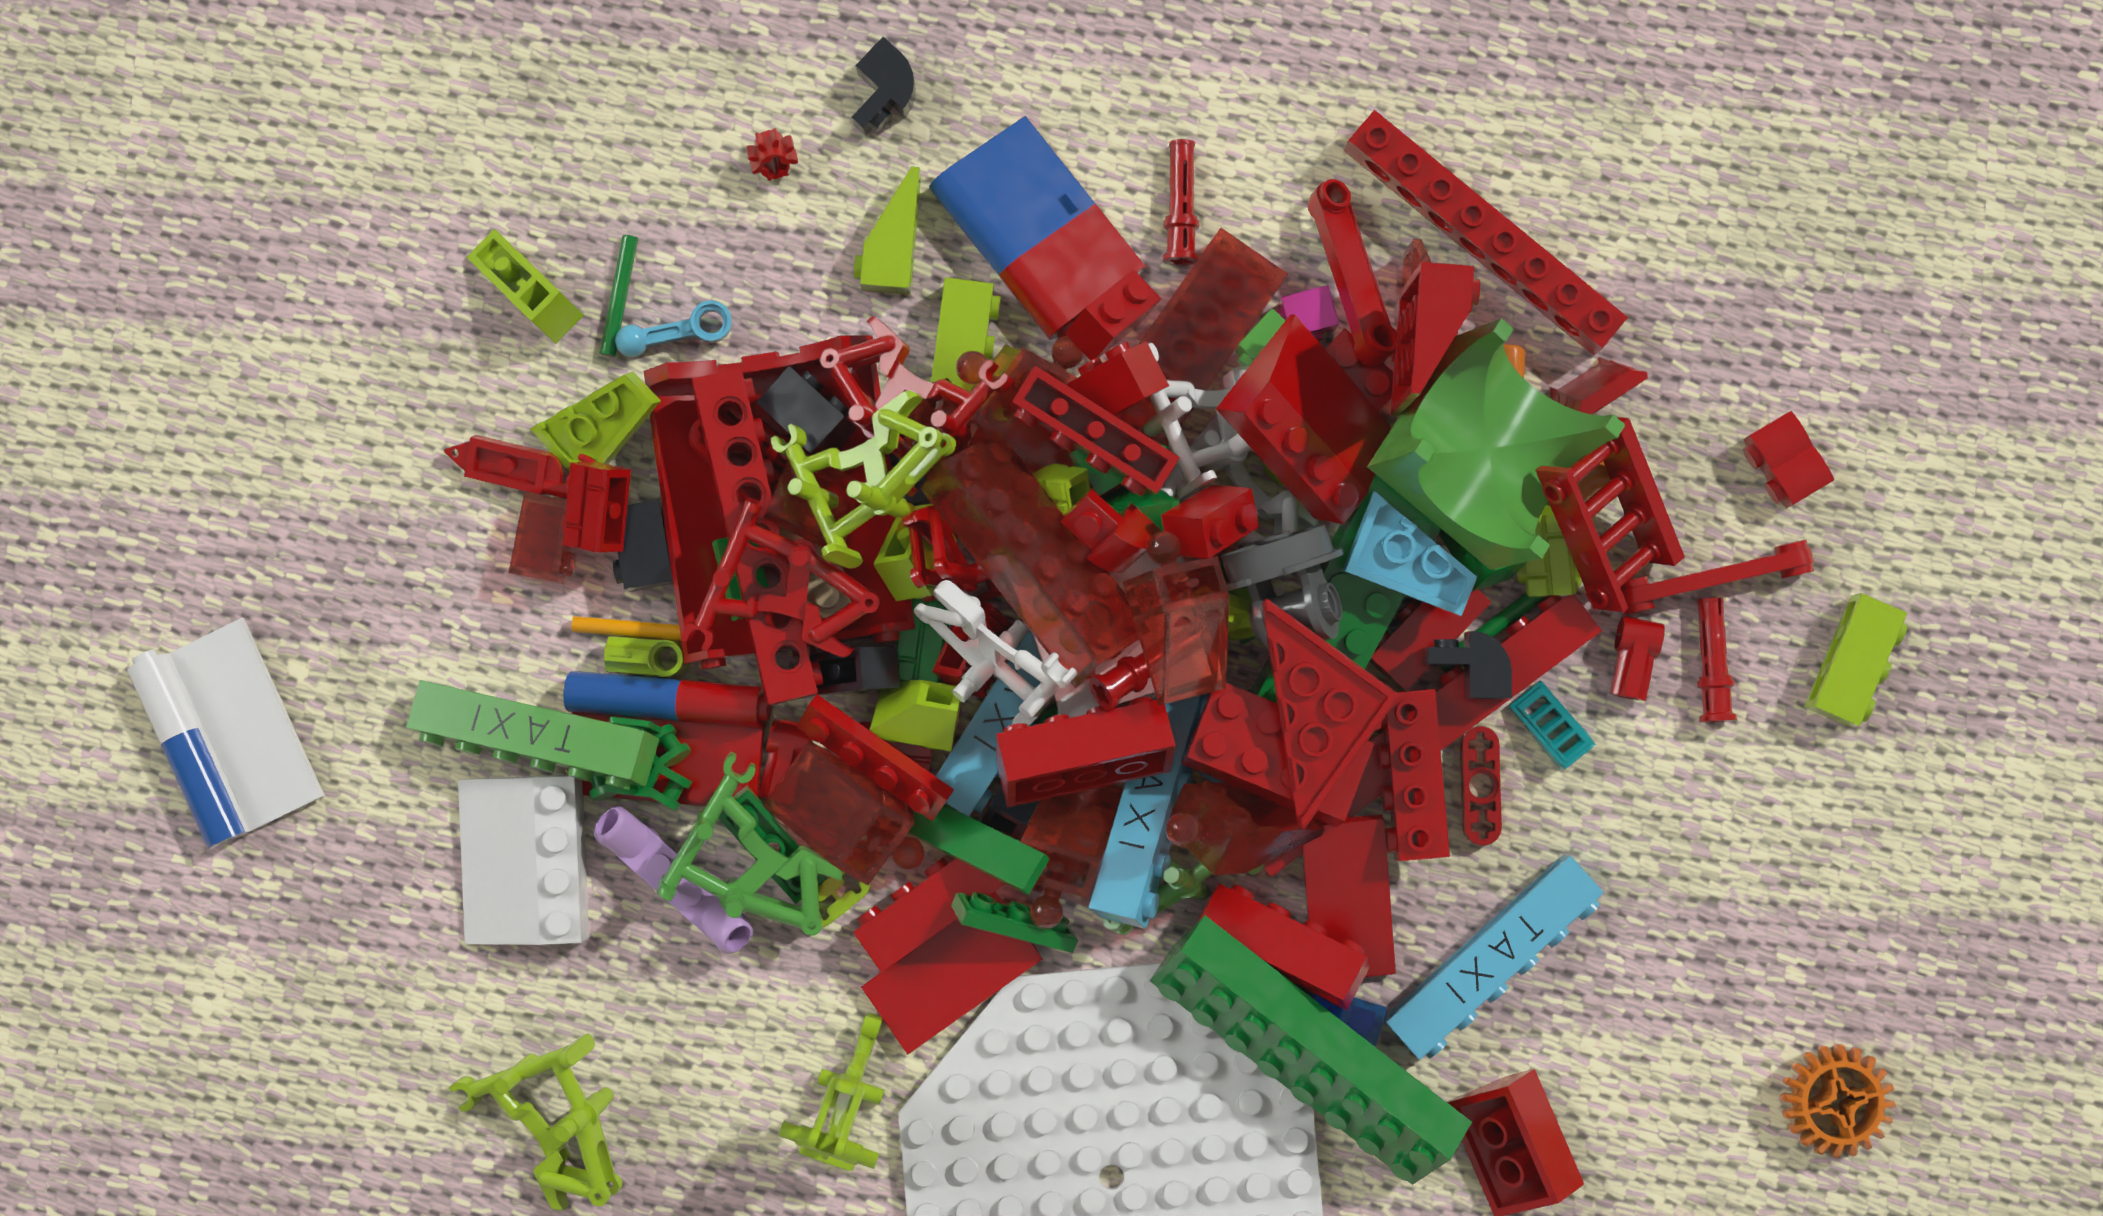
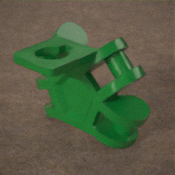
(674, 754)

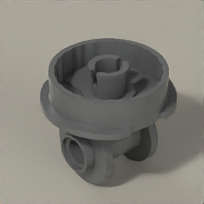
(1254, 566)

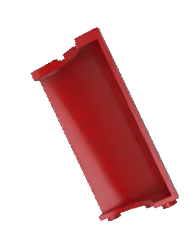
(695, 515)

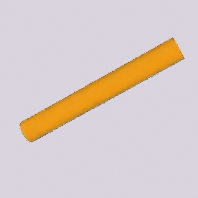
(626, 628)

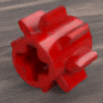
(772, 154)

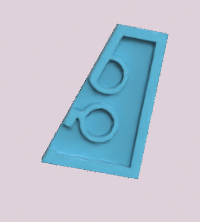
(1406, 560)

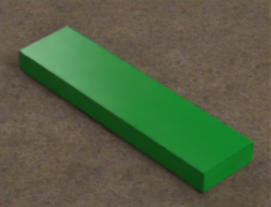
(981, 847)

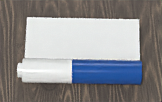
(225, 733)

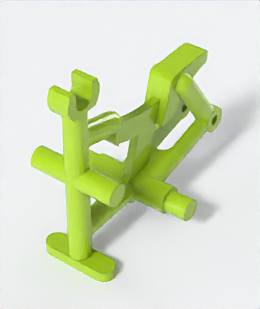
(883, 490)
(847, 1093)
(581, 1121)

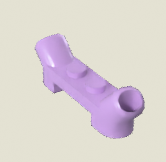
(650, 858)

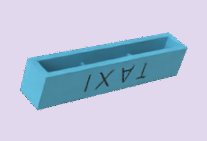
(973, 758)
(1138, 840)
(1493, 956)

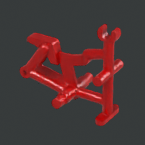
(892, 353)
(936, 531)
(803, 560)

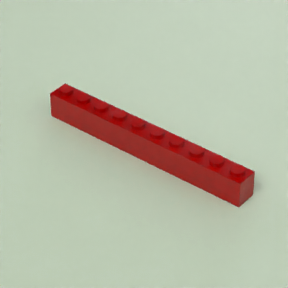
(1533, 650)

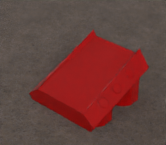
(1598, 386)

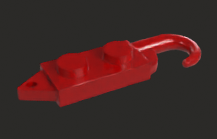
(512, 465)

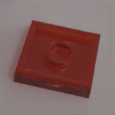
(795, 512)

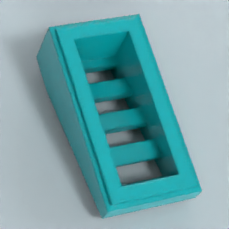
(1550, 747)

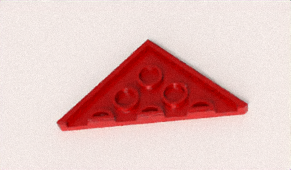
(1323, 706)

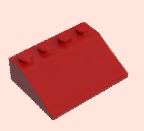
(1429, 317)
(1307, 422)

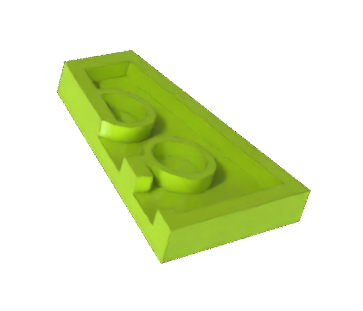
(599, 422)

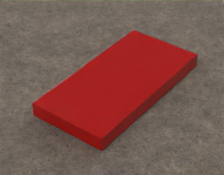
(1351, 889)
(946, 979)

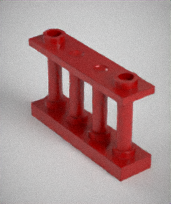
(1642, 510)

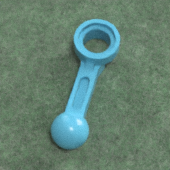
(634, 340)

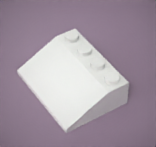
(523, 860)

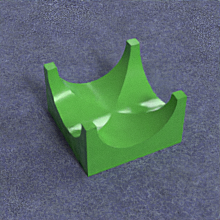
(1474, 445)

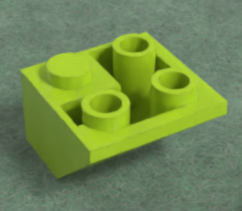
(918, 714)

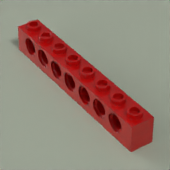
(1484, 233)
(711, 395)

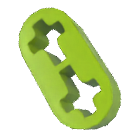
(842, 903)

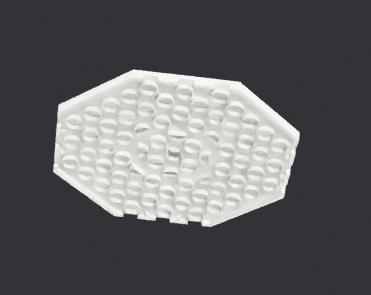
(1095, 1076)

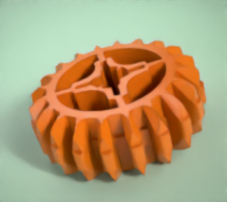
(1803, 1107)

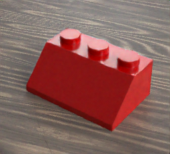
(1517, 1145)

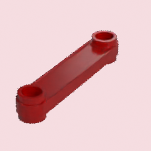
(1352, 272)
(1790, 560)

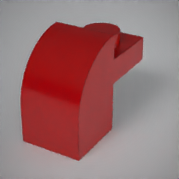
(1112, 537)

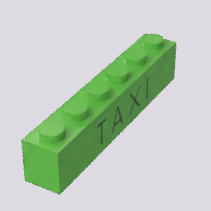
(532, 733)

